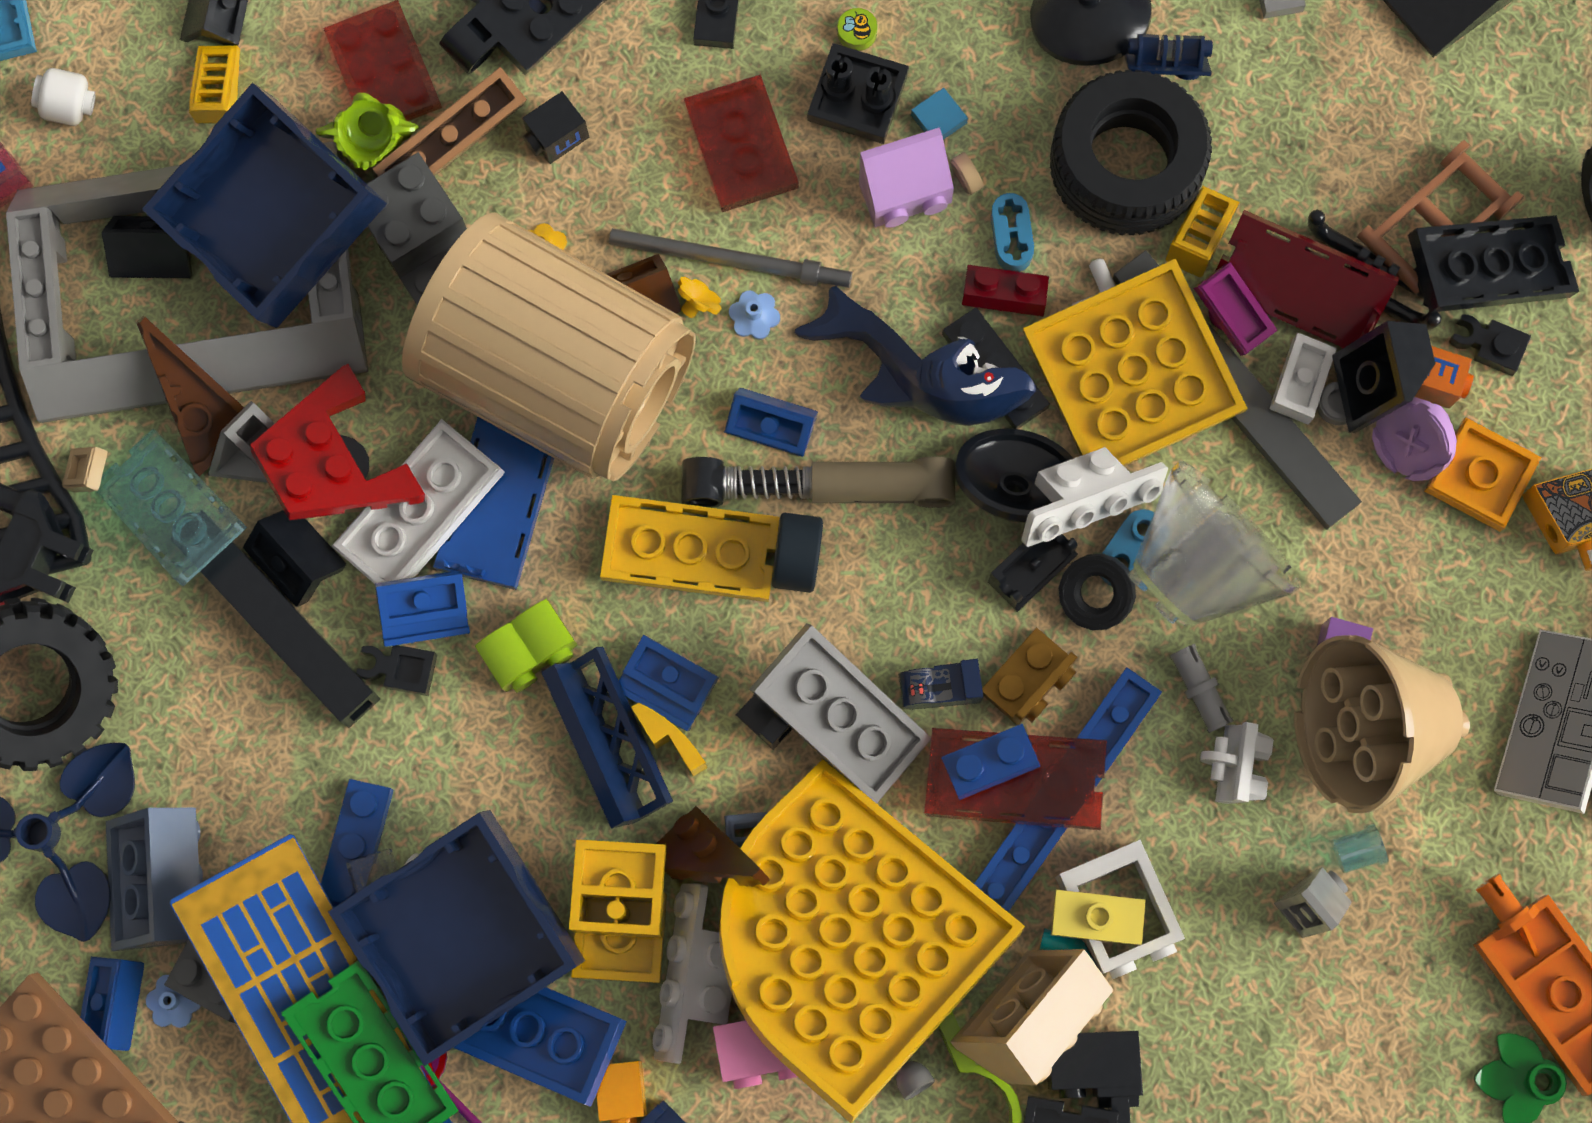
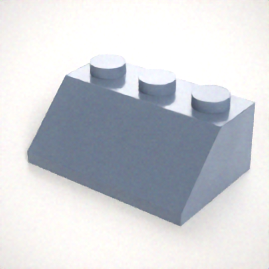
(149, 863)

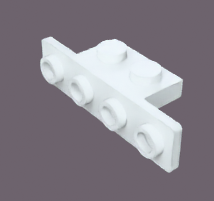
(1089, 491)
(694, 978)

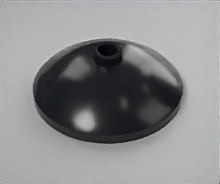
(1088, 29)
(1001, 470)

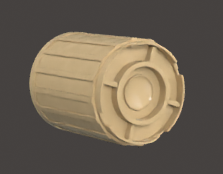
(547, 348)

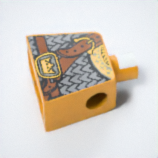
(1565, 513)

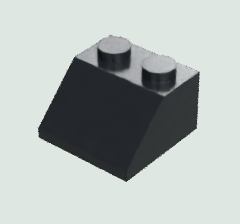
(1382, 371)

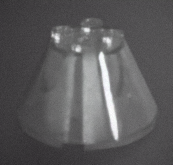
(1206, 554)

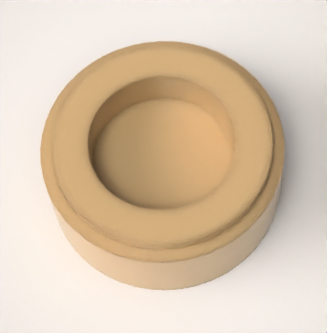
(966, 173)

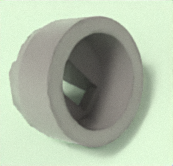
(913, 1079)

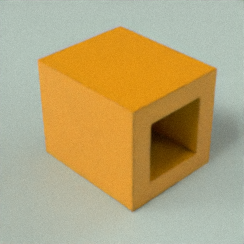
(622, 1093)

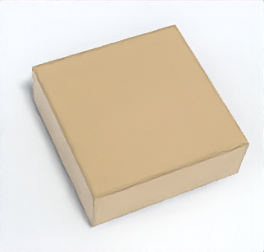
(84, 469)

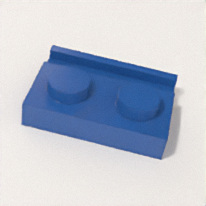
(422, 608)
(667, 682)

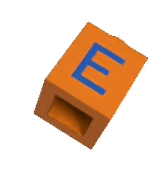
(1447, 379)

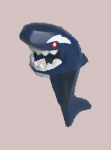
(934, 384)

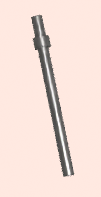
(808, 272)

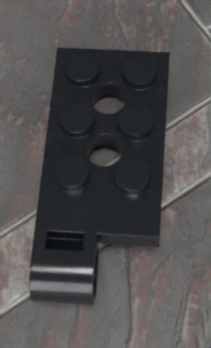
(515, 30)

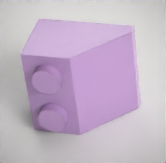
(906, 178)

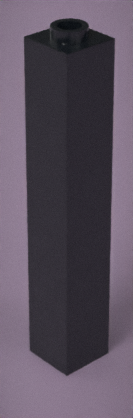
(290, 635)

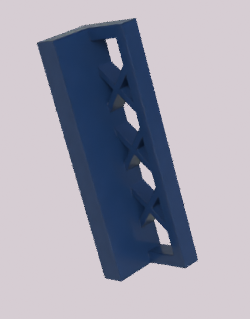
(594, 742)

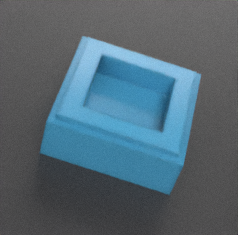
(939, 111)

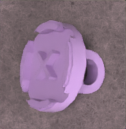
(1416, 440)

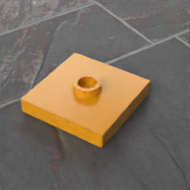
(1484, 475)

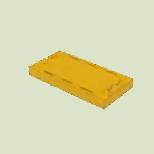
(689, 548)

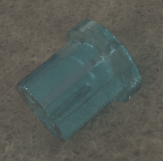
(1360, 849)

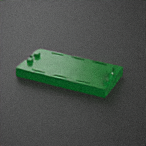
(366, 1053)

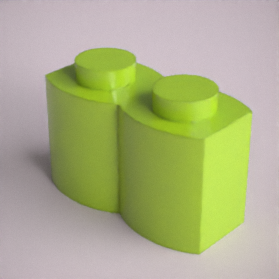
(526, 646)

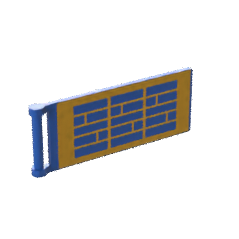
(265, 946)

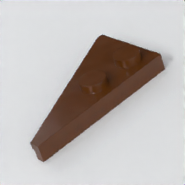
(193, 396)
(706, 853)

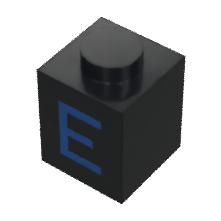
(554, 128)

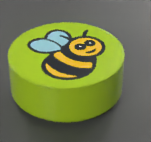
(857, 29)

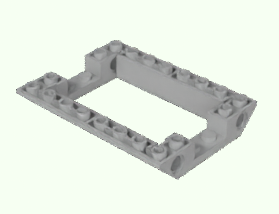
(124, 381)

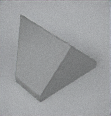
(233, 450)

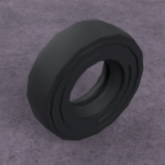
(1078, 610)

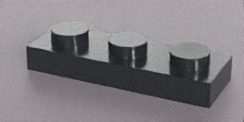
(994, 351)

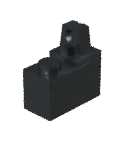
(1107, 1065)

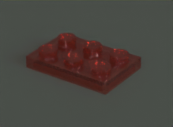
(383, 60)
(741, 143)

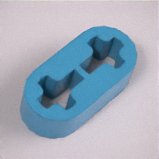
(1021, 231)

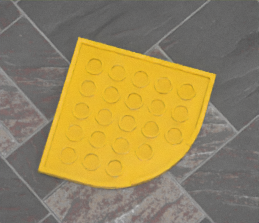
(851, 939)

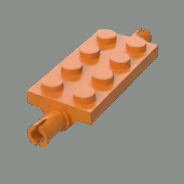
(1544, 973)

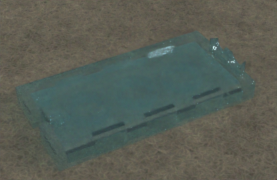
(169, 508)

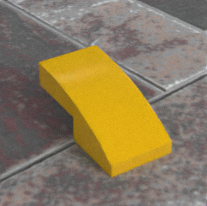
(662, 731)

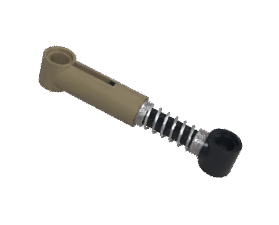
(925, 482)

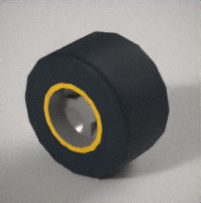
(797, 552)

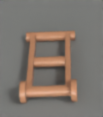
(1454, 161)

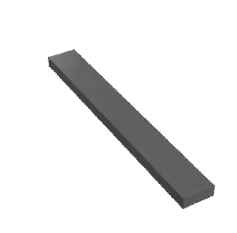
(1274, 433)

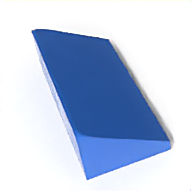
(770, 421)
(112, 1000)

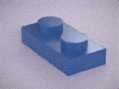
(991, 761)

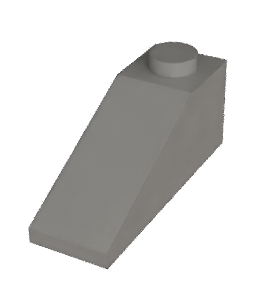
(1315, 903)

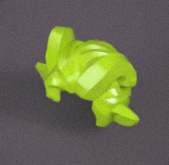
(368, 131)

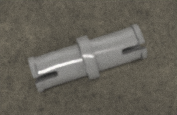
(1201, 688)

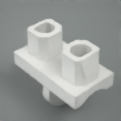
(1234, 761)

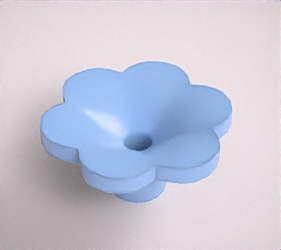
(754, 322)
(176, 1013)

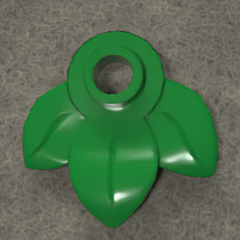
(1514, 1079)

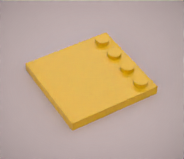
(1135, 366)

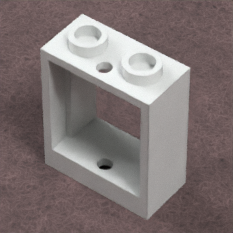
(1111, 862)

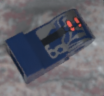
(941, 685)

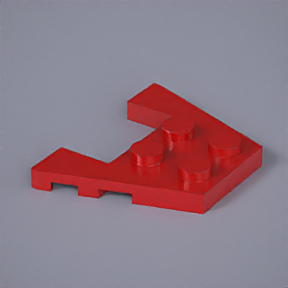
(312, 465)

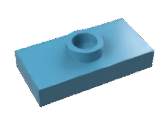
(15, 30)

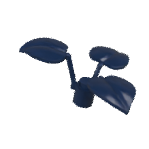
(77, 897)

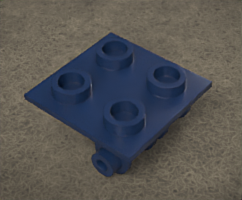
(1175, 57)

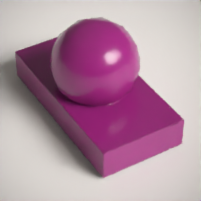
(1235, 309)

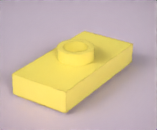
(1098, 917)

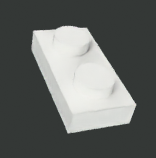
(1302, 378)

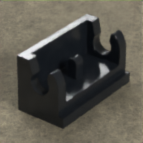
(1031, 569)

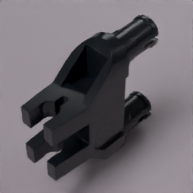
(32, 546)

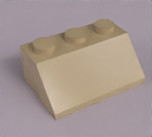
(1034, 1015)

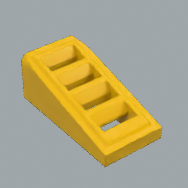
(213, 111)
(1191, 253)

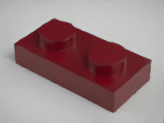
(1005, 290)

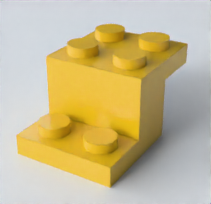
(618, 910)

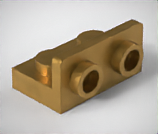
(1028, 677)

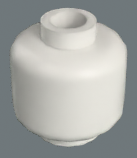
(62, 96)

